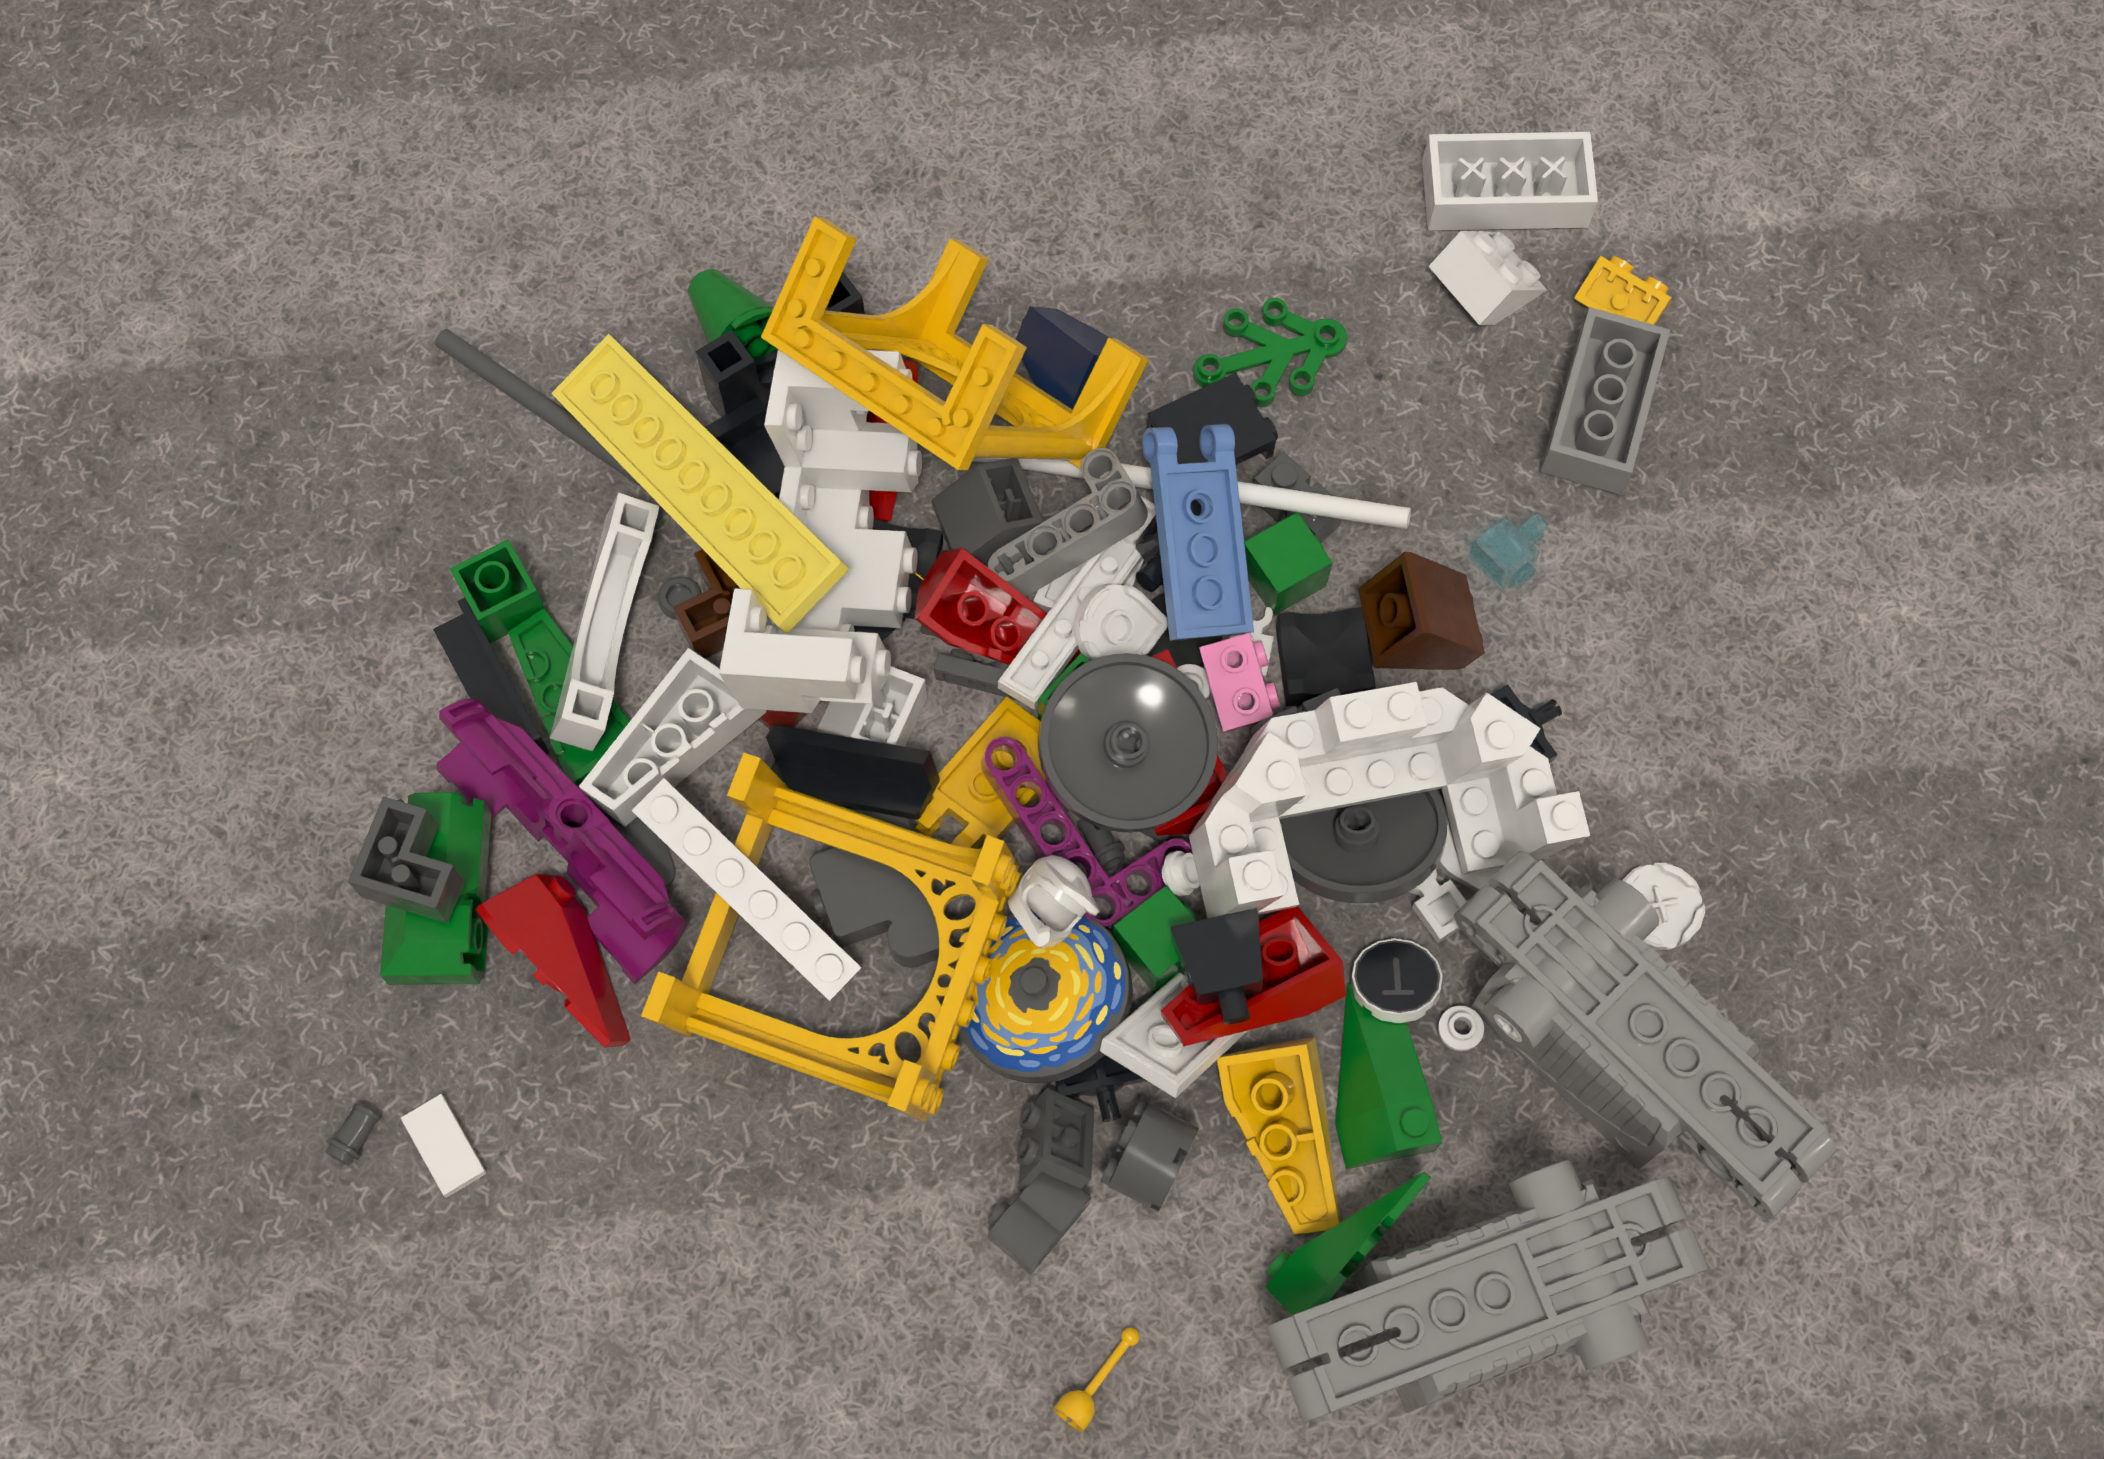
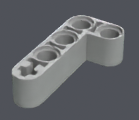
(1065, 528)

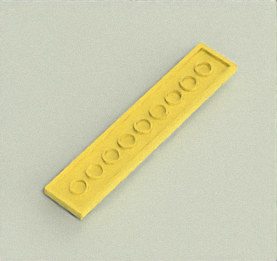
(700, 484)

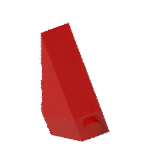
(976, 608)
(1298, 979)

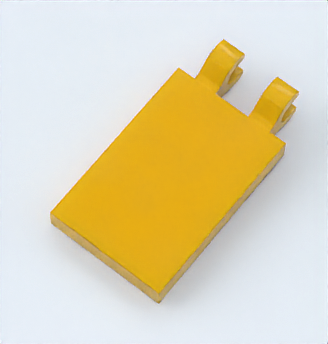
(966, 791)

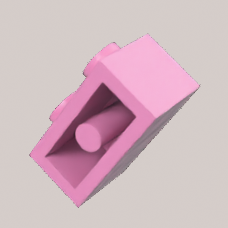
(1238, 682)

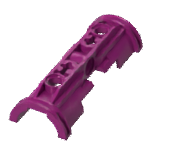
(512, 772)

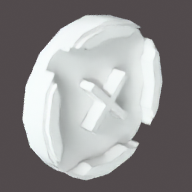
(1675, 900)

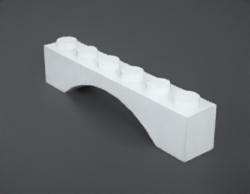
(597, 644)
(746, 889)

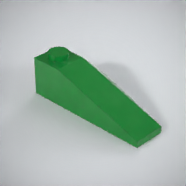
(1382, 1092)

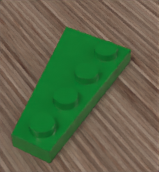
(544, 660)

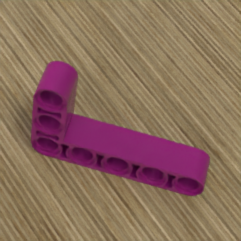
(1073, 846)

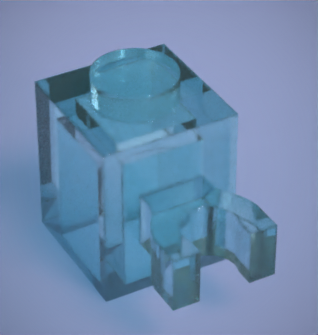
(1507, 552)

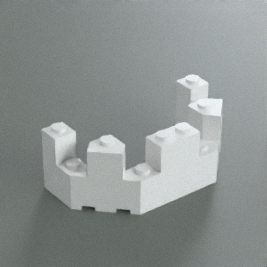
(826, 483)
(1376, 750)

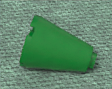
(728, 306)

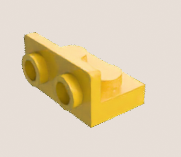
(1619, 292)

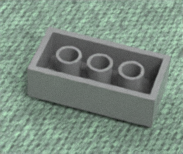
(1605, 401)

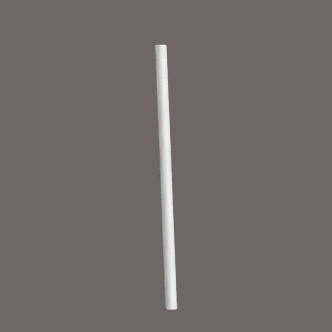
(1253, 495)

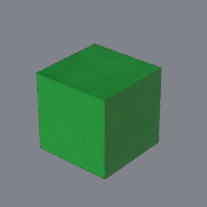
(1286, 563)
(497, 589)
(1147, 937)

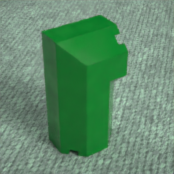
(436, 952)

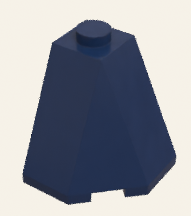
(1059, 352)

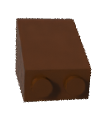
(1420, 616)

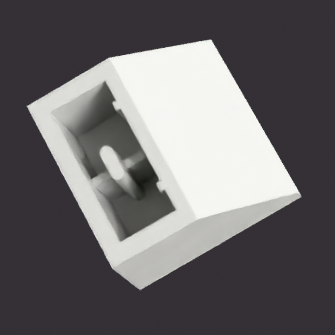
(1487, 275)
(887, 719)

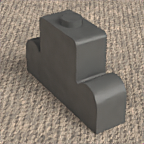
(873, 899)

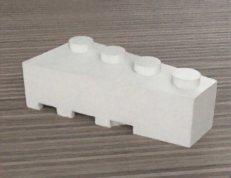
(668, 737)

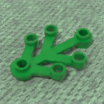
(1275, 350)

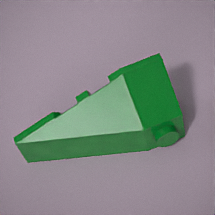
(1326, 1262)

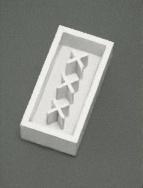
(1509, 181)

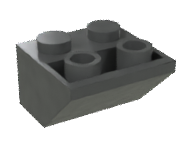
(987, 508)

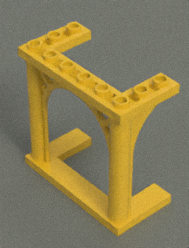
(924, 329)
(906, 1086)

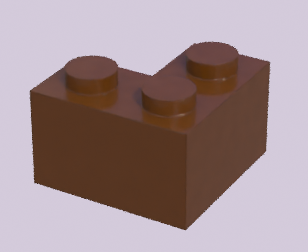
(707, 615)

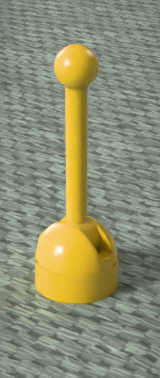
(1079, 1404)

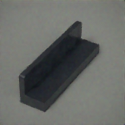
(483, 672)
(854, 771)

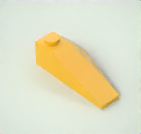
(1284, 1117)

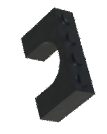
(736, 378)

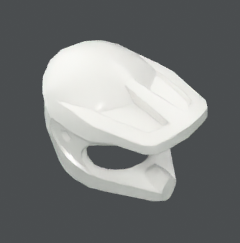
(1057, 894)

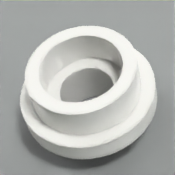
(1180, 873)
(1455, 1040)

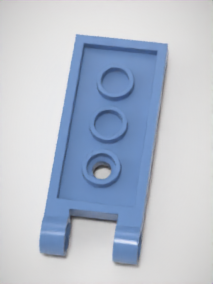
(1201, 553)

